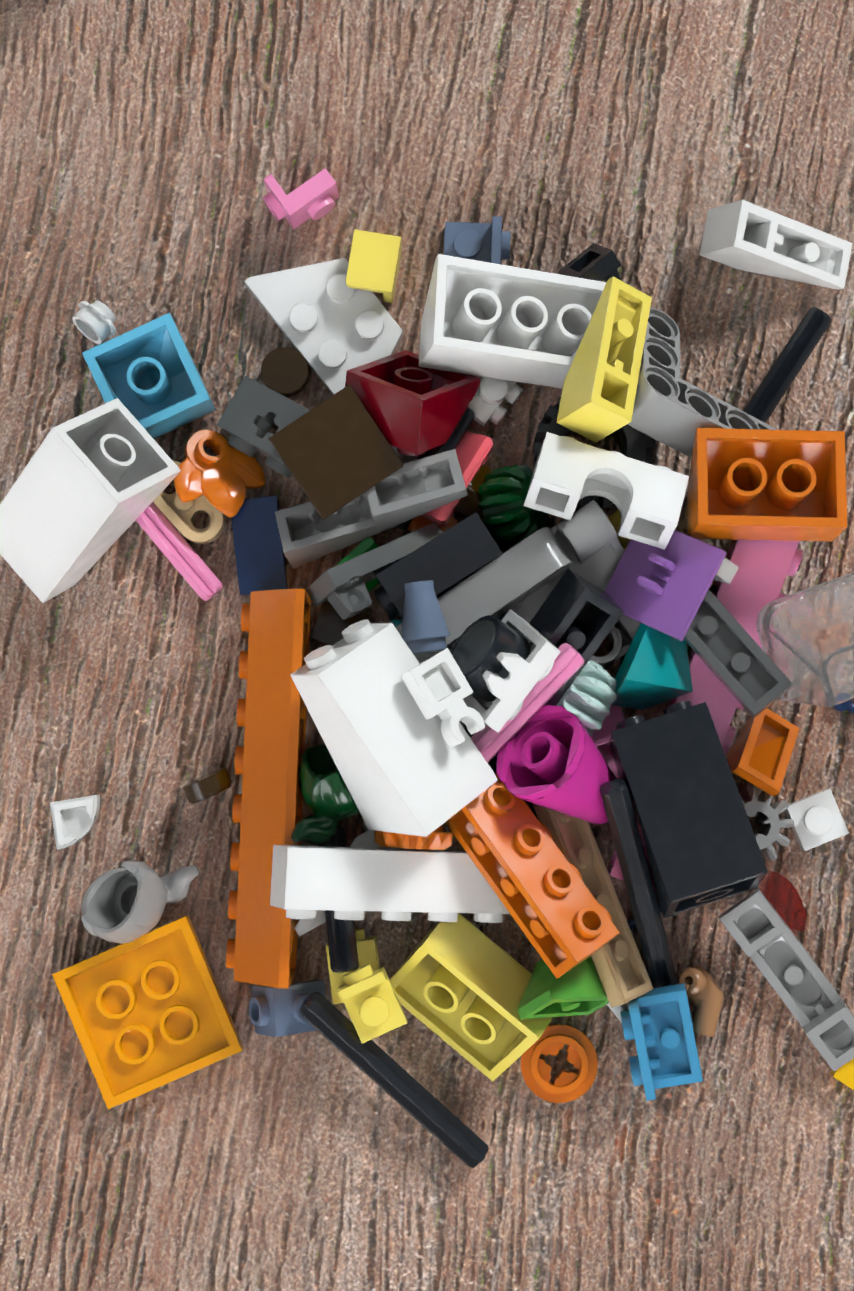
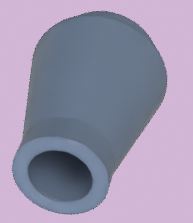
(423, 619)

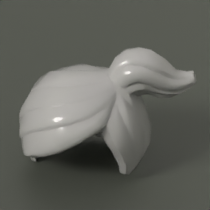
(132, 900)

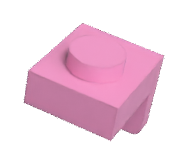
(309, 200)

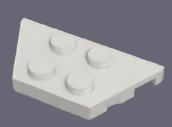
(326, 319)

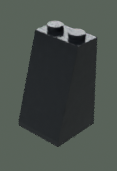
(687, 808)

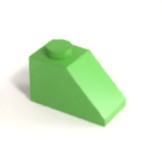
(570, 995)

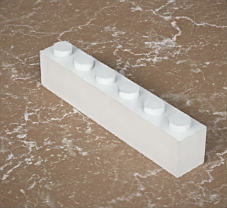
(380, 880)

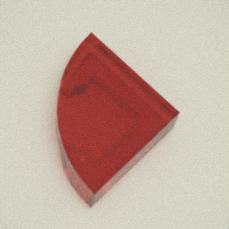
(785, 900)

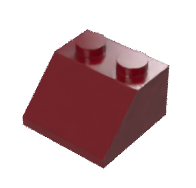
(412, 403)

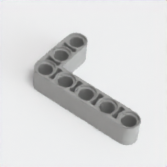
(670, 406)

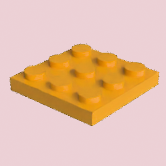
(148, 1012)

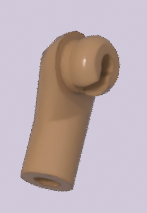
(706, 996)

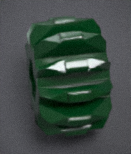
(504, 507)

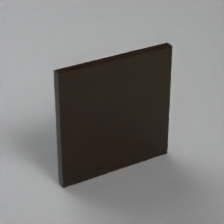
(336, 452)

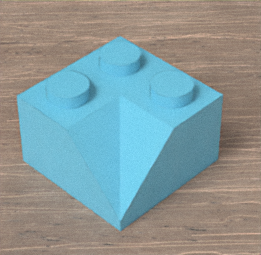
(151, 376)

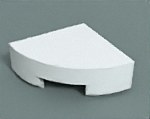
(74, 819)

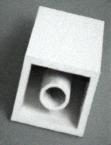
(80, 496)
(379, 738)

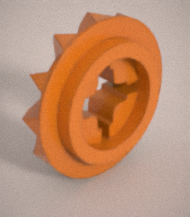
(435, 841)
(568, 1084)

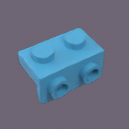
(663, 1039)

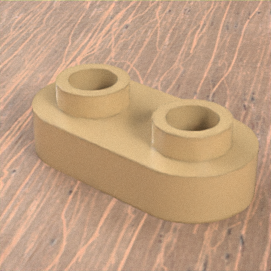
(183, 516)

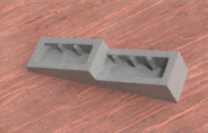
(396, 499)

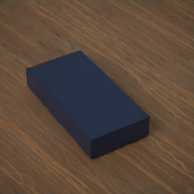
(258, 546)

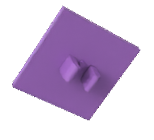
(667, 584)

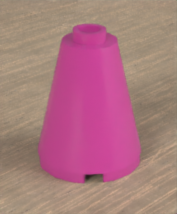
(556, 765)

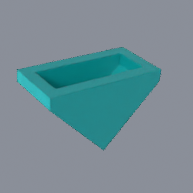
(652, 670)

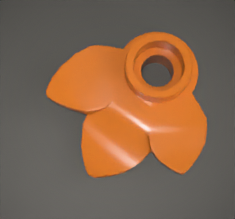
(217, 477)

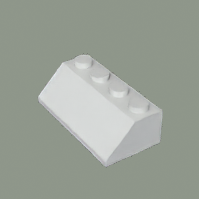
(504, 321)

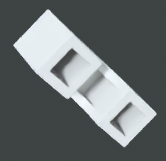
(644, 493)

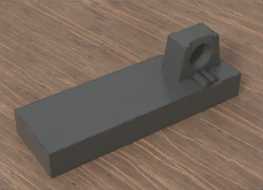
(346, 582)
(735, 657)

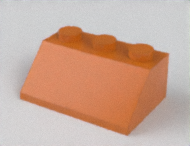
(767, 485)

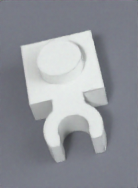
(440, 690)

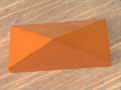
(763, 751)

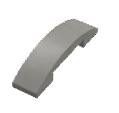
(793, 976)

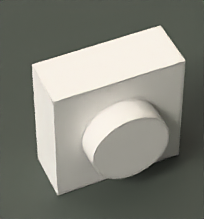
(816, 819)

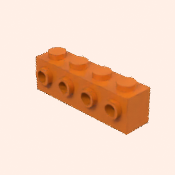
(532, 878)

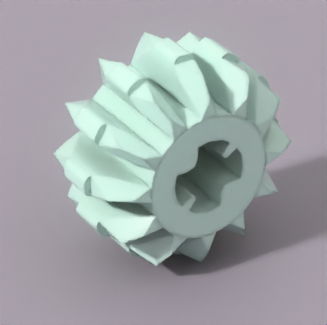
(590, 696)

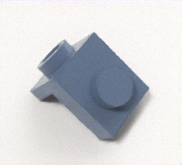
(277, 1009)

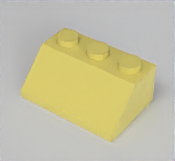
(469, 995)

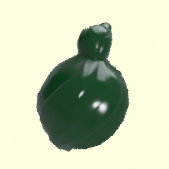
(324, 794)

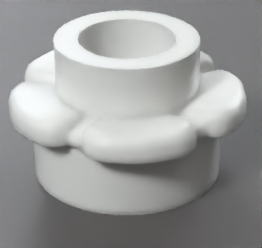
(95, 321)

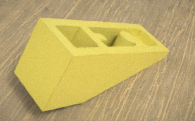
(606, 367)

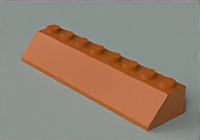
(270, 795)

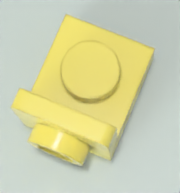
(371, 1002)

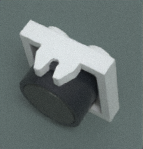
(502, 665)

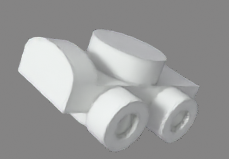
(490, 395)

